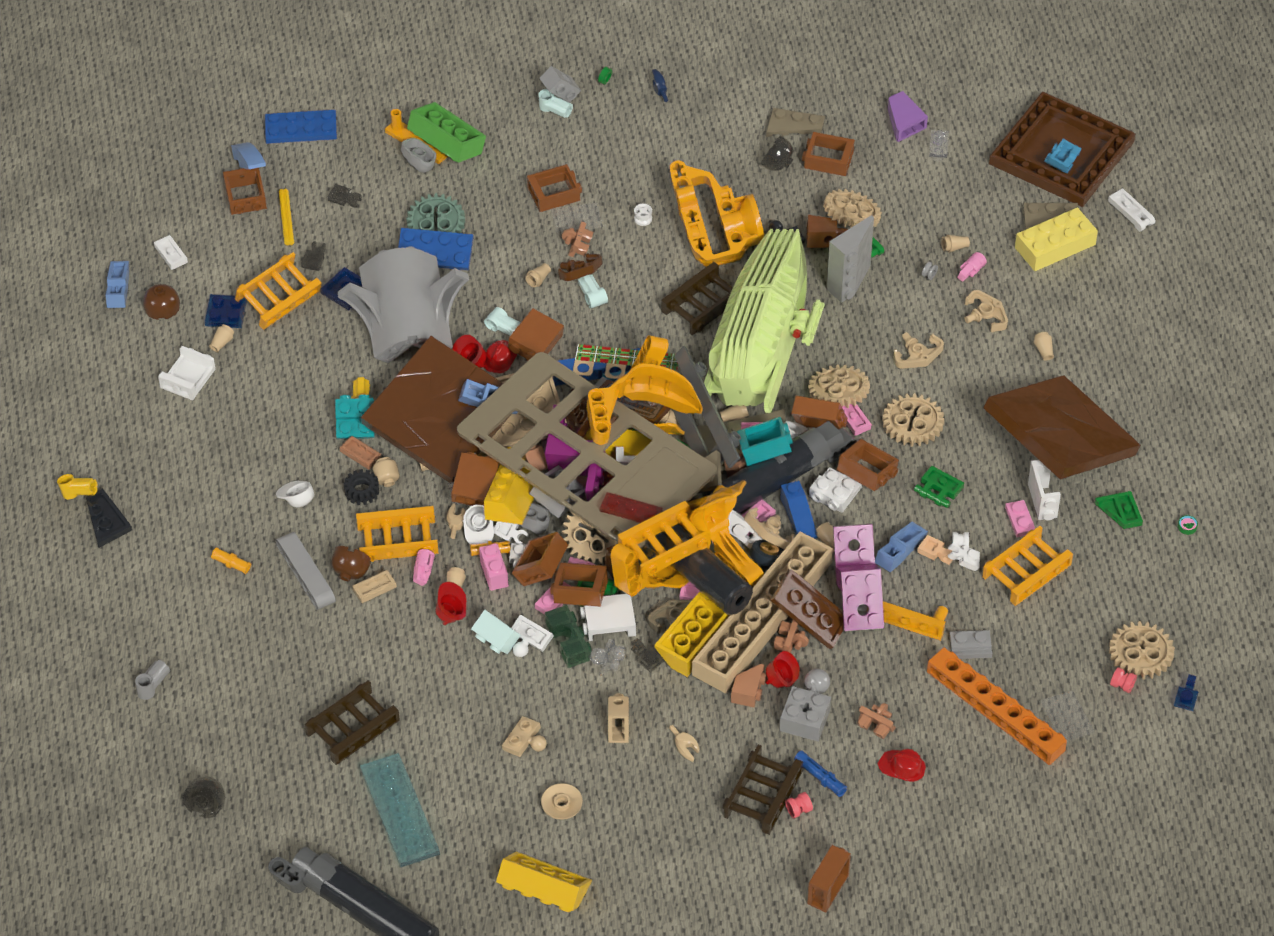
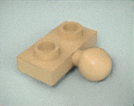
(522, 736)

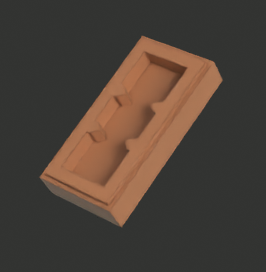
(360, 452)

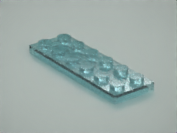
(399, 810)

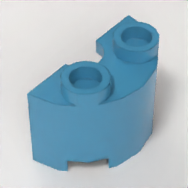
(1063, 155)

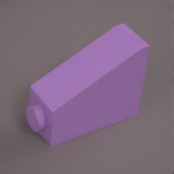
(905, 116)

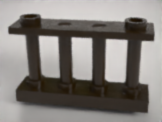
(685, 293)
(355, 739)
(775, 804)

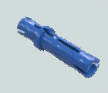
(826, 778)

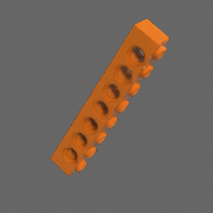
(954, 672)

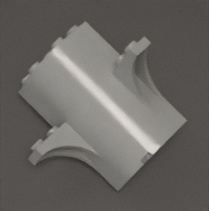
(404, 300)

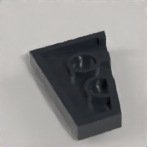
(106, 518)

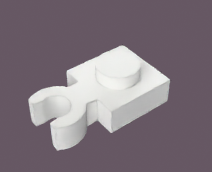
(509, 530)
(967, 557)

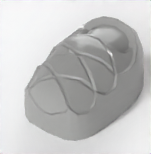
(418, 154)
(536, 519)

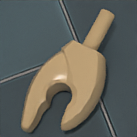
(455, 521)
(683, 741)

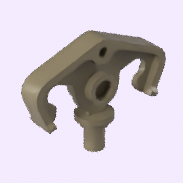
(669, 610)

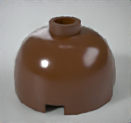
(161, 302)
(350, 564)

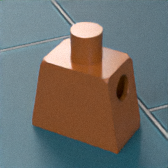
(821, 231)

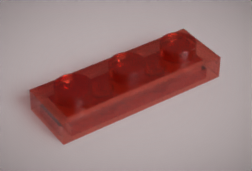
(628, 508)

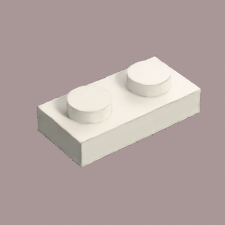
(170, 252)

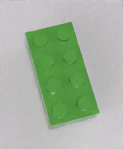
(446, 132)

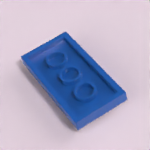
(300, 126)
(450, 248)

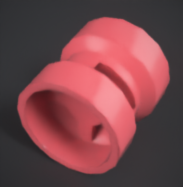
(1125, 681)
(798, 805)

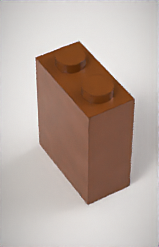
(535, 335)
(473, 478)

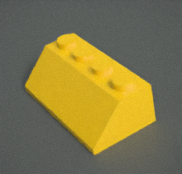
(508, 497)
(690, 633)
(543, 881)

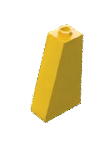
(630, 440)

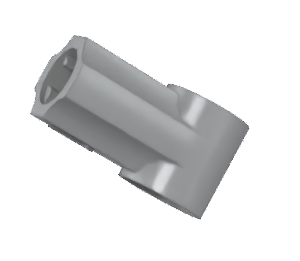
(148, 681)

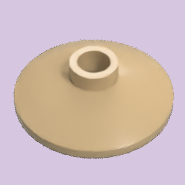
(560, 794)

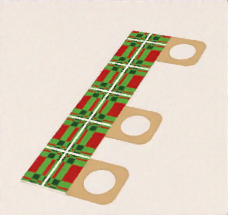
(614, 358)

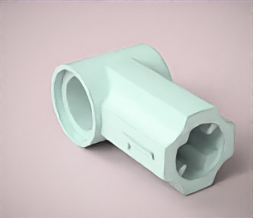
(549, 102)
(593, 293)
(501, 321)

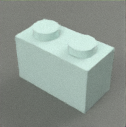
(495, 632)

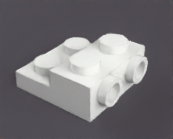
(834, 490)

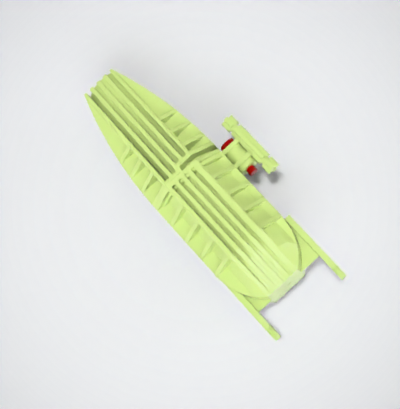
(762, 323)

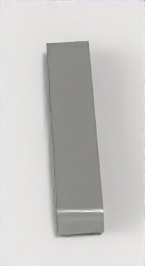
(306, 570)

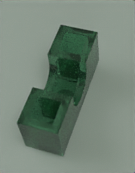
(563, 623)

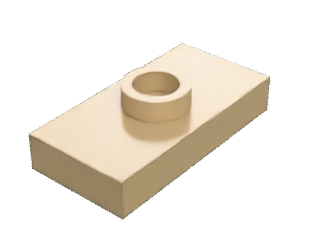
(374, 586)

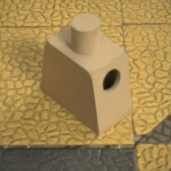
(618, 709)

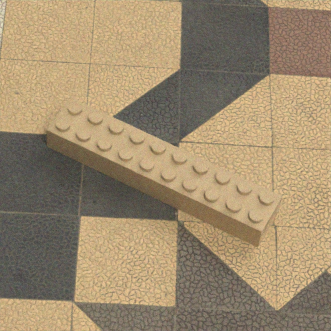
(748, 631)

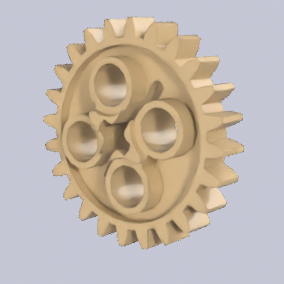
(850, 207)
(839, 385)
(925, 426)
(584, 548)
(1142, 645)

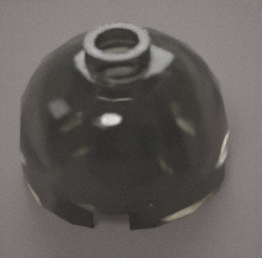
(778, 155)
(204, 793)

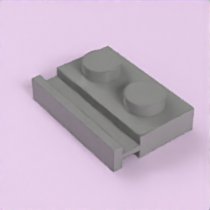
(971, 644)

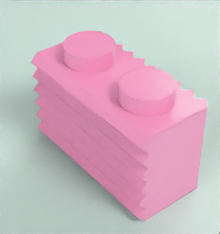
(493, 567)

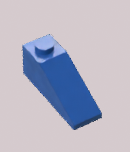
(797, 508)

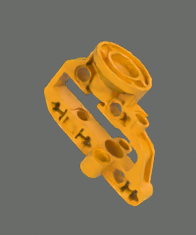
(739, 223)

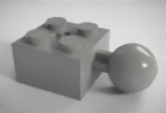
(554, 507)
(807, 709)

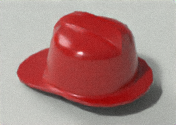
(470, 349)
(499, 357)
(450, 603)
(782, 670)
(902, 764)

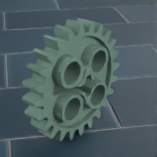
(453, 219)

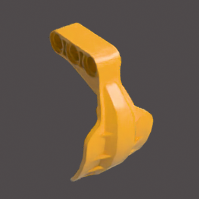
(653, 352)
(641, 383)
(713, 516)
(628, 573)

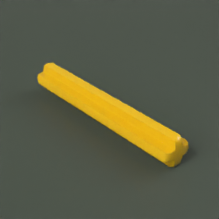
(286, 217)

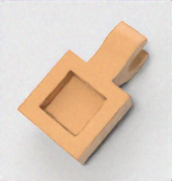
(934, 548)

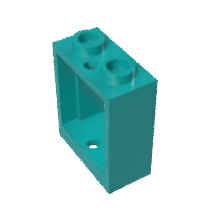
(765, 441)

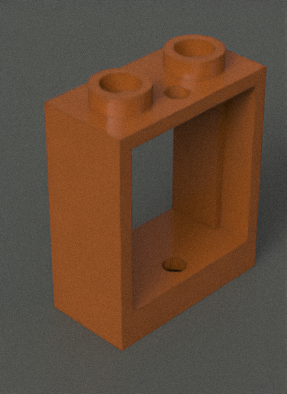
(824, 164)
(250, 176)
(549, 177)
(816, 412)
(872, 455)
(540, 559)
(579, 595)
(829, 878)

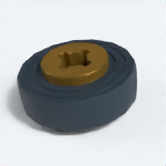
(765, 552)

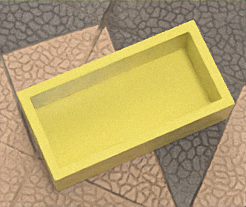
(1056, 239)

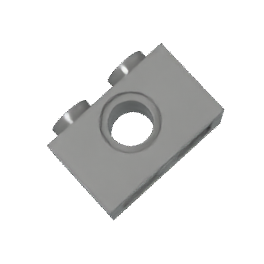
(560, 84)

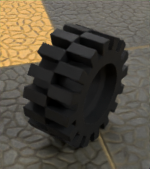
(361, 495)

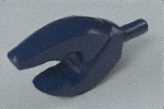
(659, 84)

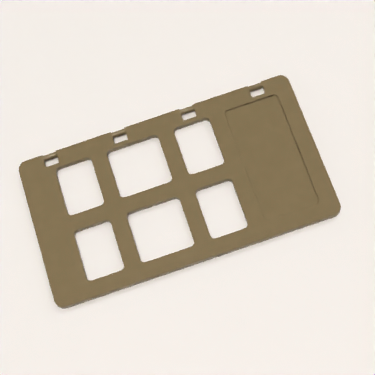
(659, 475)

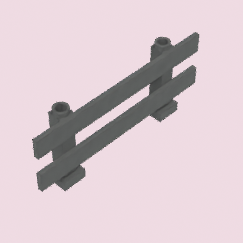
(725, 441)

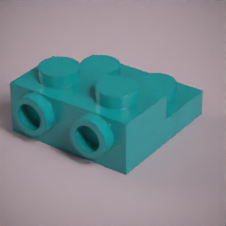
(348, 417)

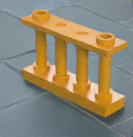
(281, 307)
(397, 518)
(663, 523)
(1032, 581)

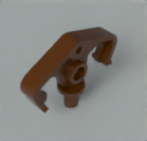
(579, 269)

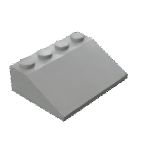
(850, 259)

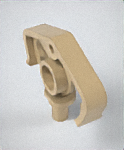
(987, 309)
(919, 354)
(768, 529)

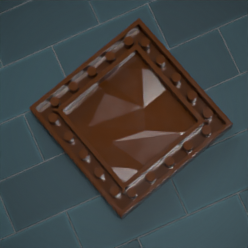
(1043, 126)
(423, 409)
(1061, 426)

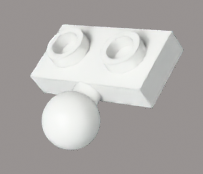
(530, 634)

